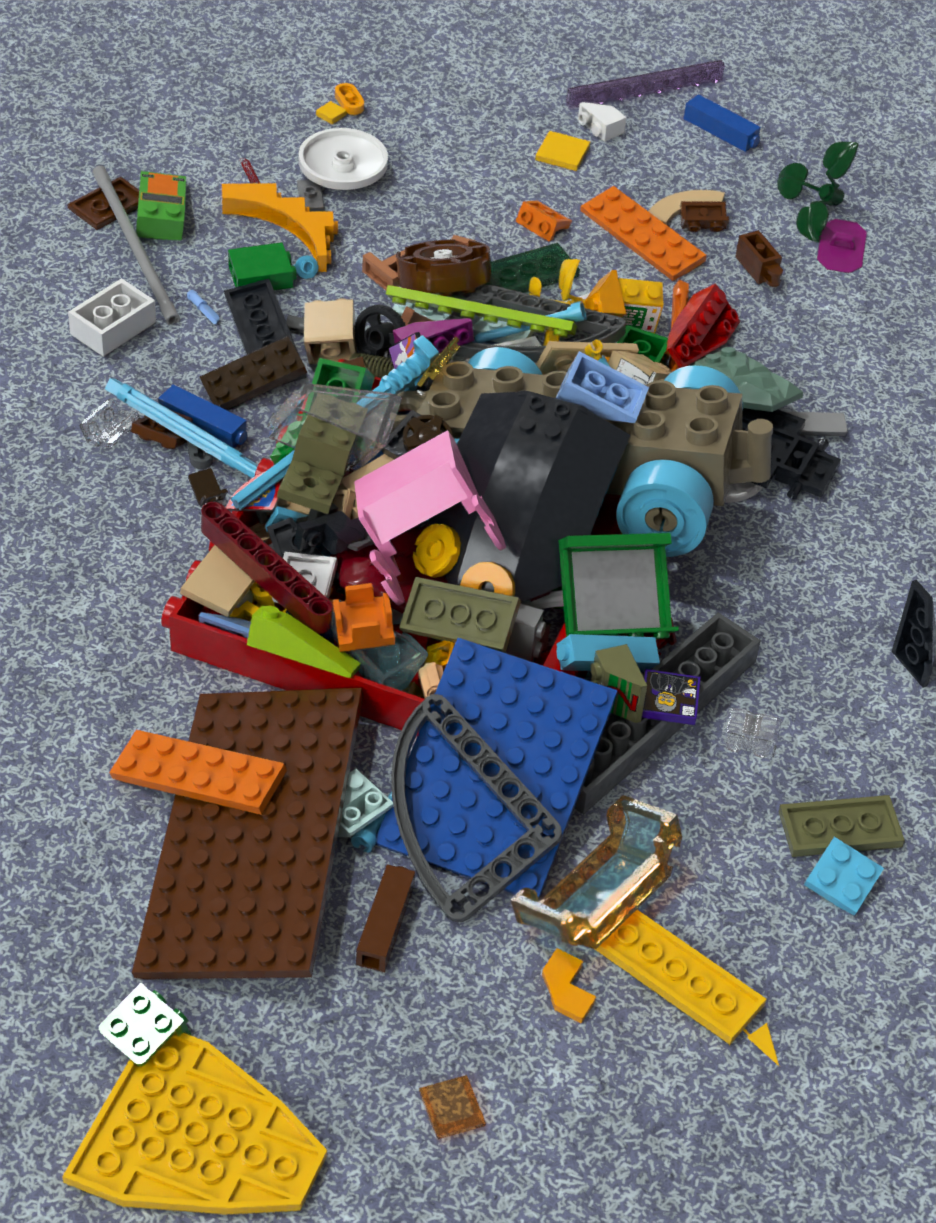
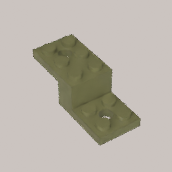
(317, 462)

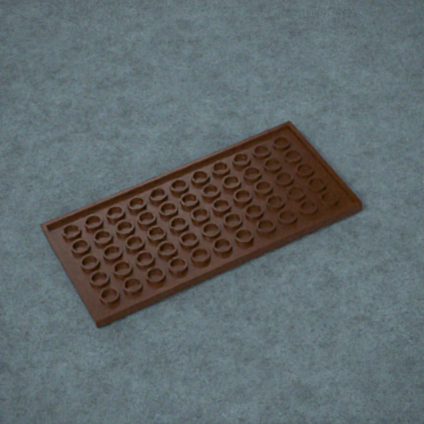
(246, 887)

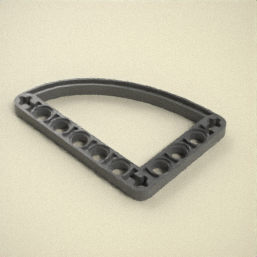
(604, 326)
(510, 856)

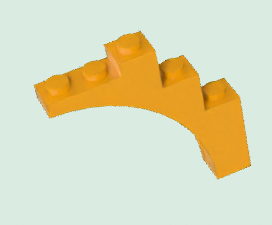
(264, 202)

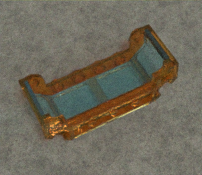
(609, 880)

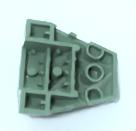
(759, 385)

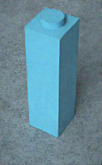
(578, 651)

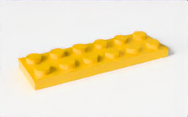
(683, 976)

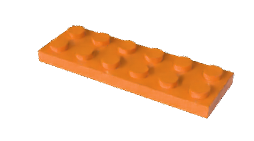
(643, 233)
(198, 771)

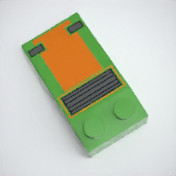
(161, 206)

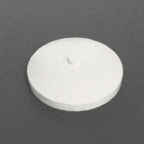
(343, 158)

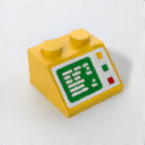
(642, 303)

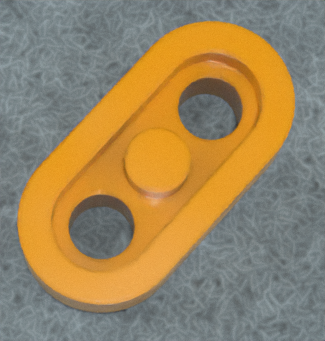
(349, 98)

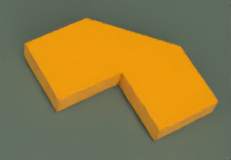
(566, 997)

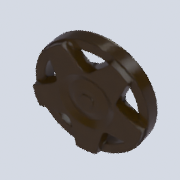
(423, 431)

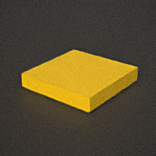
(562, 150)

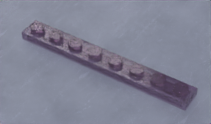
(645, 84)

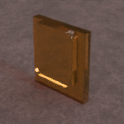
(452, 1107)

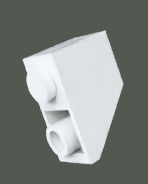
(602, 120)

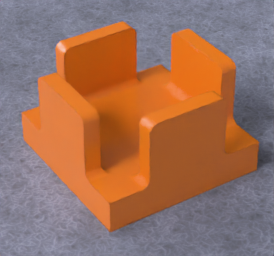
(363, 619)

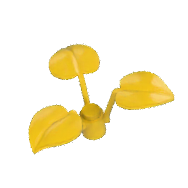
(566, 278)

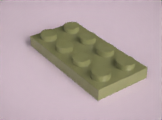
(461, 612)
(858, 822)

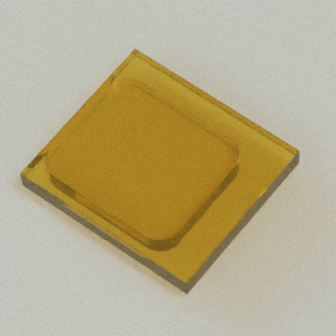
(441, 361)

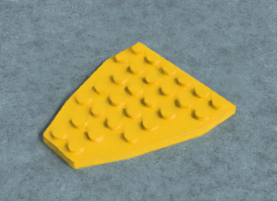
(196, 1139)

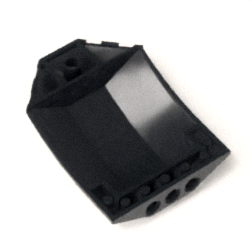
(543, 479)

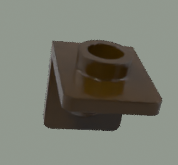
(206, 487)

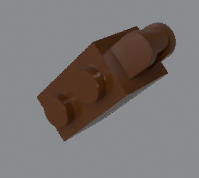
(759, 258)

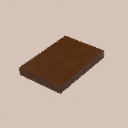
(95, 208)

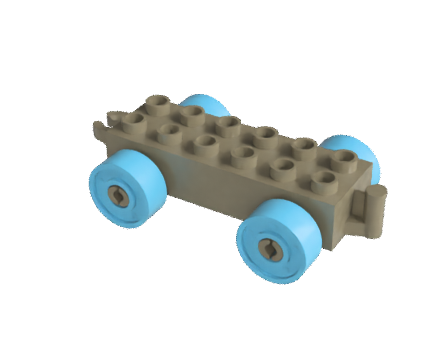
(679, 449)

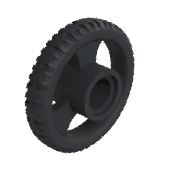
(379, 334)

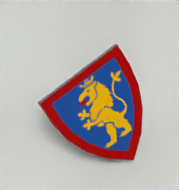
(261, 505)

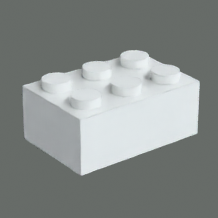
(112, 317)

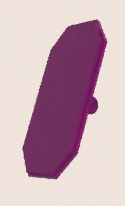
(842, 246)

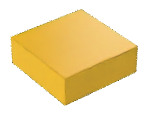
(331, 112)

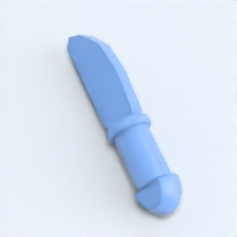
(202, 306)

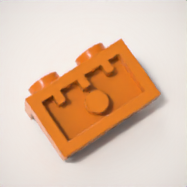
(541, 219)

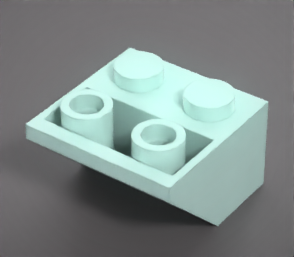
(361, 804)

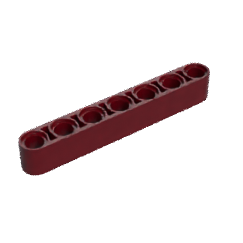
(266, 567)

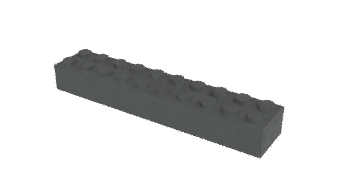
(714, 653)

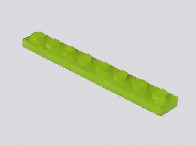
(491, 313)

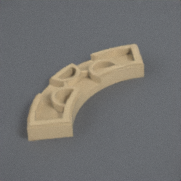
(670, 205)

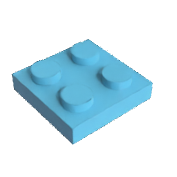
(843, 876)

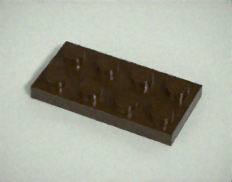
(253, 374)

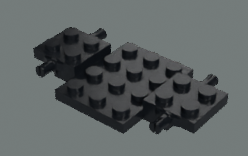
(793, 457)

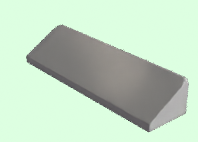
(823, 423)

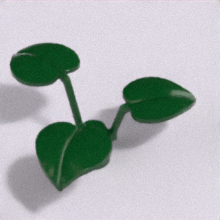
(792, 178)

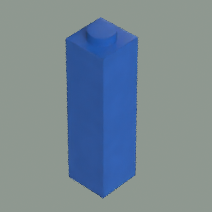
(722, 123)
(206, 415)

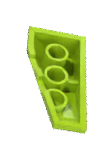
(291, 639)

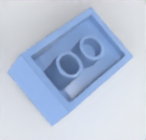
(602, 390)

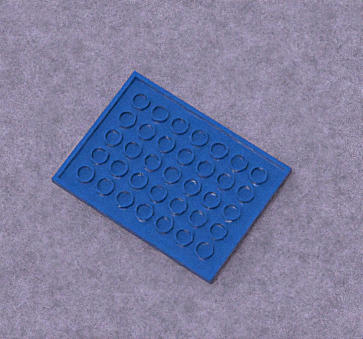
(537, 724)

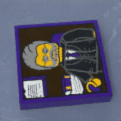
(671, 697)

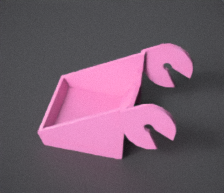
(411, 493)

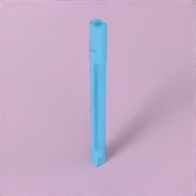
(181, 427)

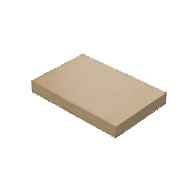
(217, 583)

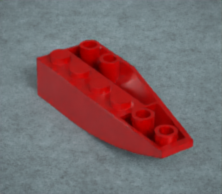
(702, 326)

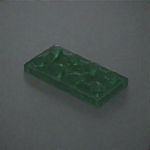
(517, 270)

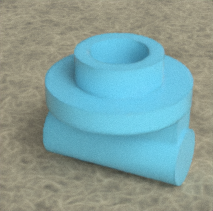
(306, 267)

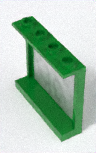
(616, 585)

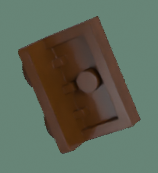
(703, 215)
(151, 430)

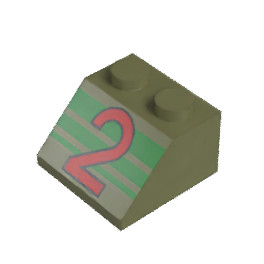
(618, 670)

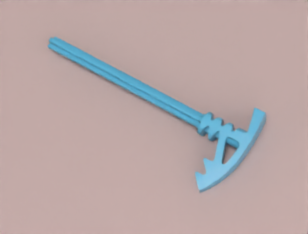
(398, 380)

